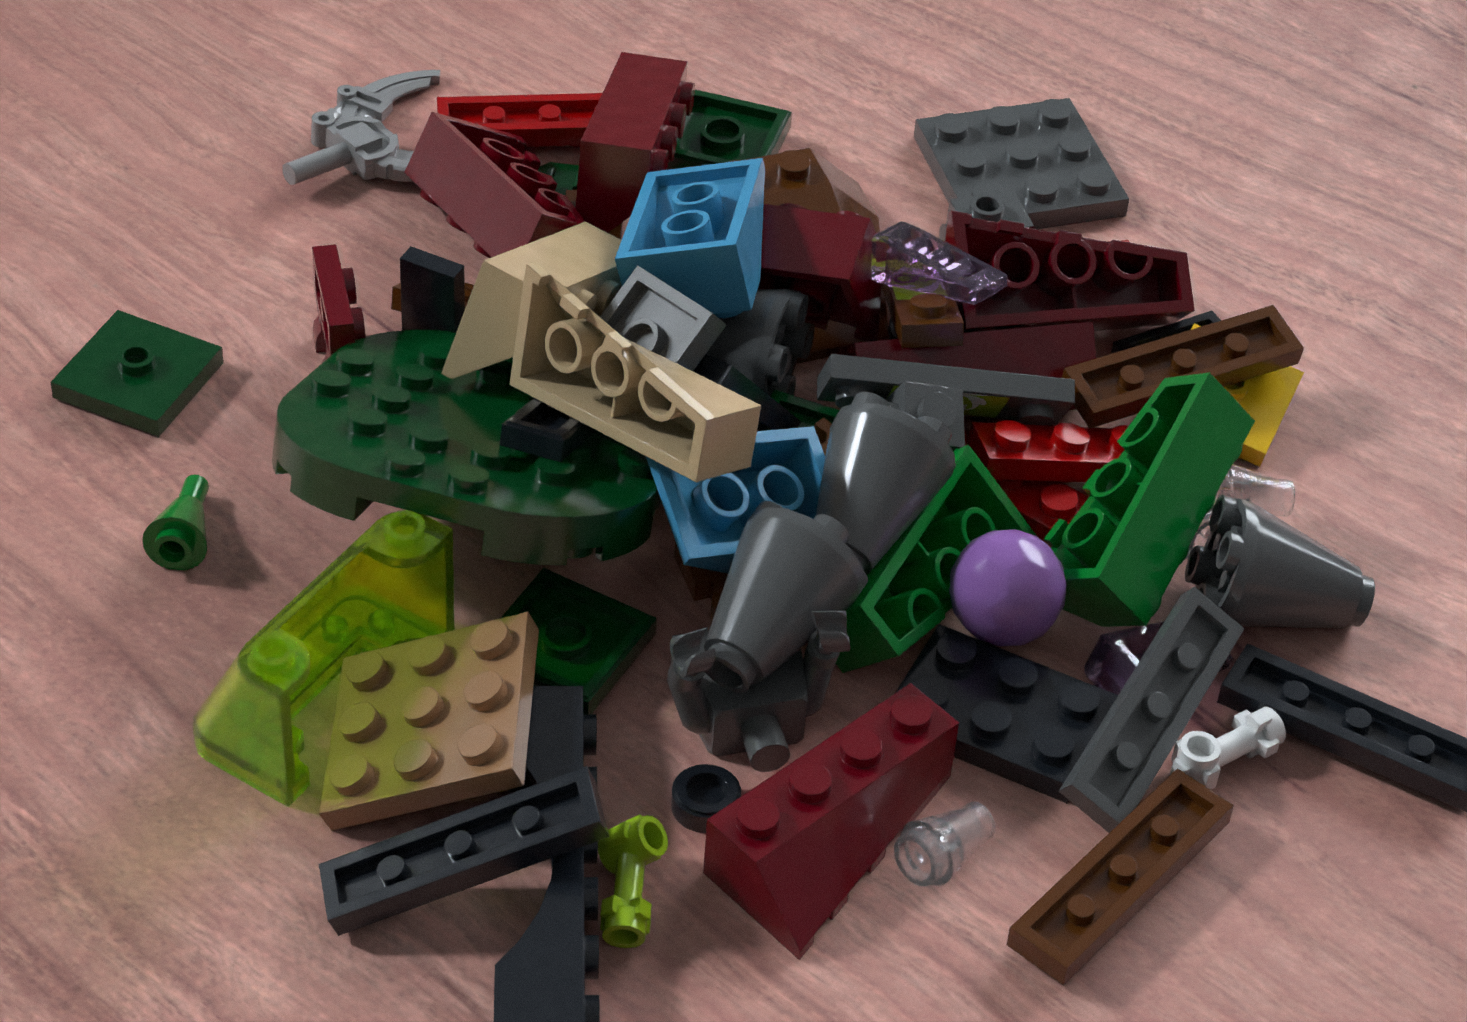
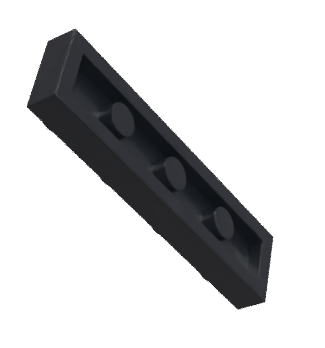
(1351, 724)
(462, 850)

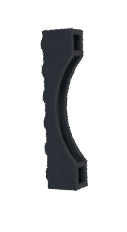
(549, 964)

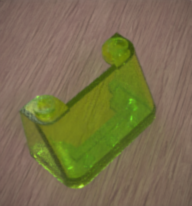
(375, 595)

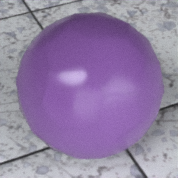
(1007, 587)

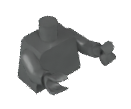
(769, 712)

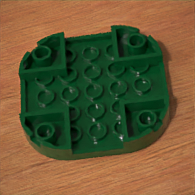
(403, 435)

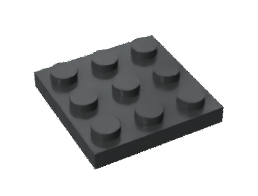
(1025, 148)

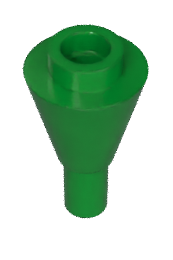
(178, 534)

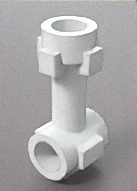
(1253, 734)

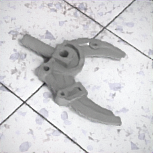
(355, 131)

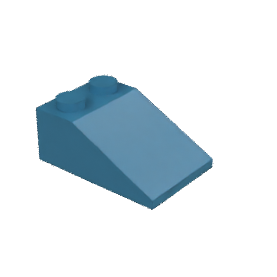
(700, 233)
(713, 512)

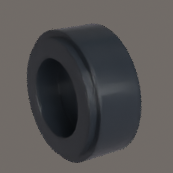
(701, 794)

